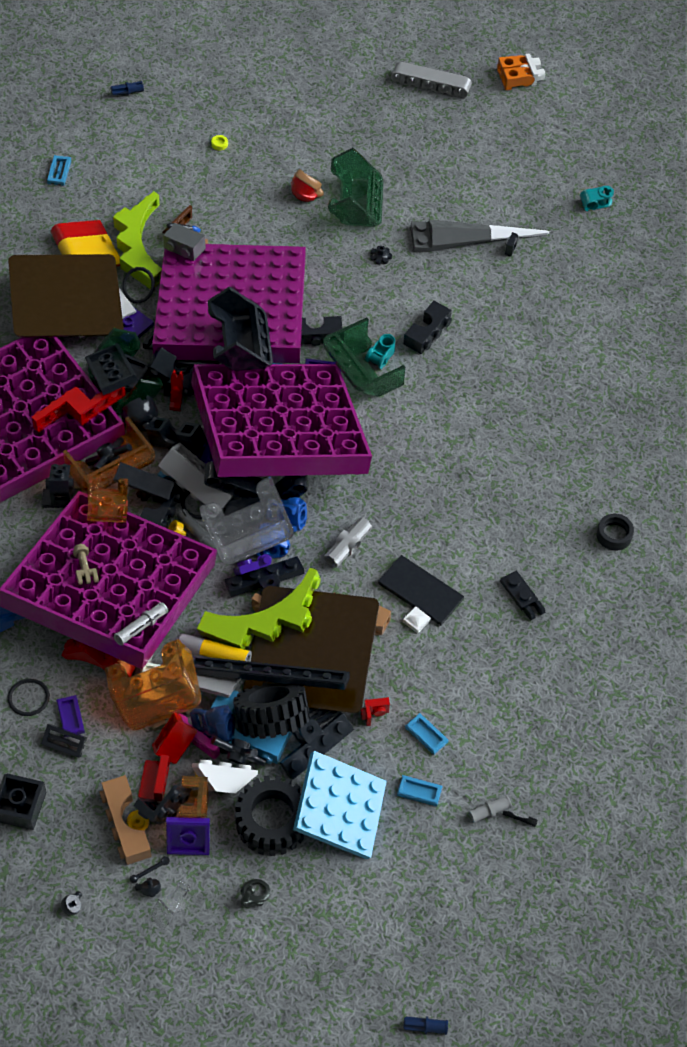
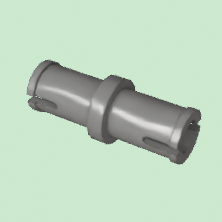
(490, 808)

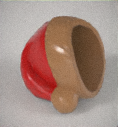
(305, 187)

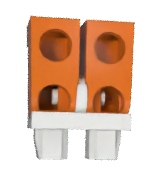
(519, 71)

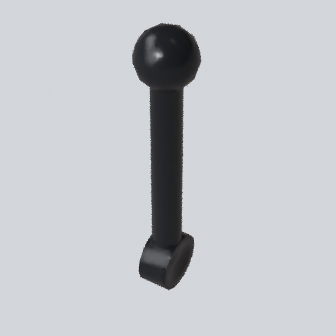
(164, 861)

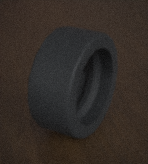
(614, 544)

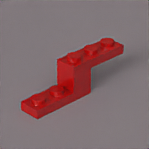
(77, 405)

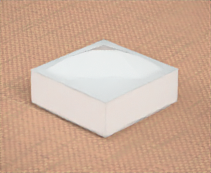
(416, 620)

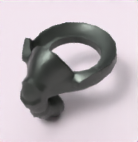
(249, 899)

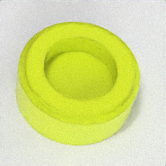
(219, 142)

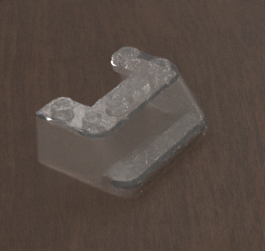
(250, 528)

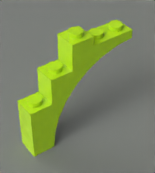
(129, 241)
(267, 623)

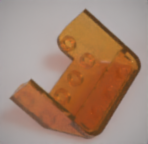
(139, 457)
(158, 691)

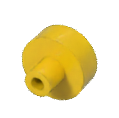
(178, 527)
(137, 822)

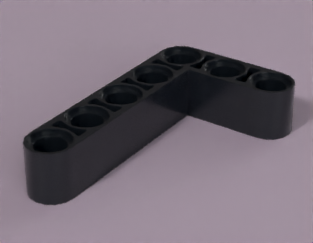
(246, 486)

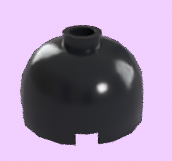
(140, 412)

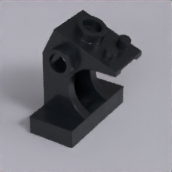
(59, 484)

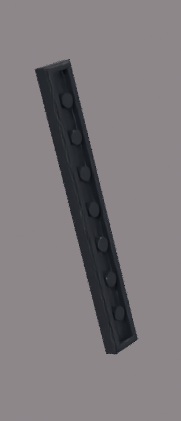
(271, 672)

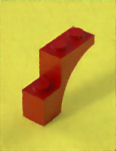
(78, 651)

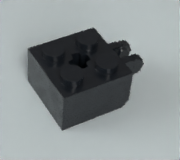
(21, 800)

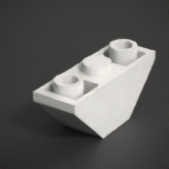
(224, 777)

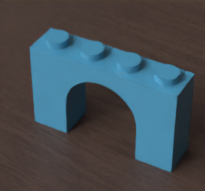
(268, 748)

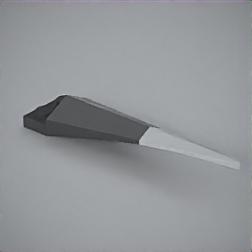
(441, 235)

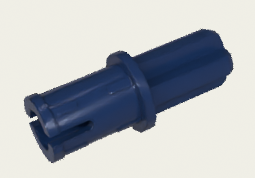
(127, 88)
(425, 1025)

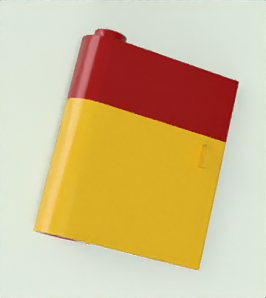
(83, 238)

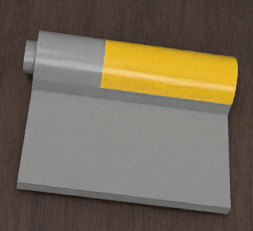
(207, 648)

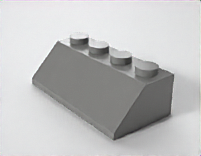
(189, 474)

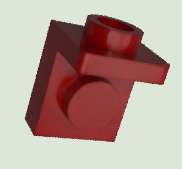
(376, 707)

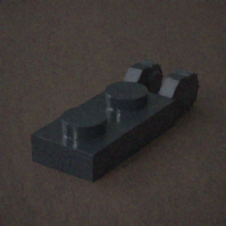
(522, 594)

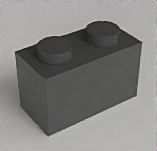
(184, 241)

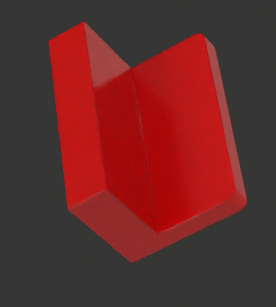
(174, 738)
(154, 779)

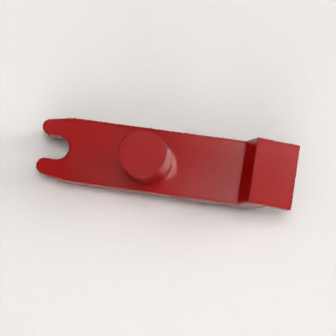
(176, 391)

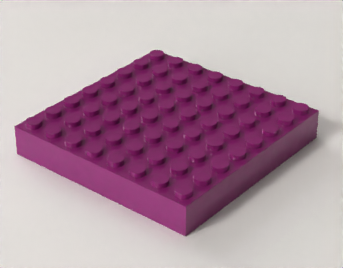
(263, 274)
(31, 377)
(280, 421)
(135, 569)

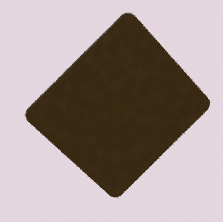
(64, 295)
(335, 640)

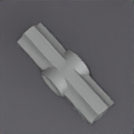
(348, 542)

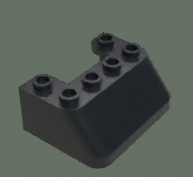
(243, 331)

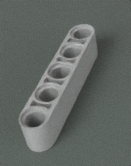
(431, 79)

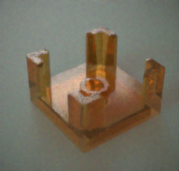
(107, 504)
(198, 797)

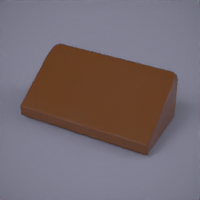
(183, 218)

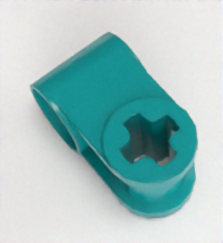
(596, 199)
(380, 353)

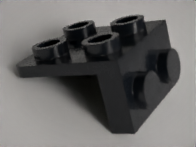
(168, 807)

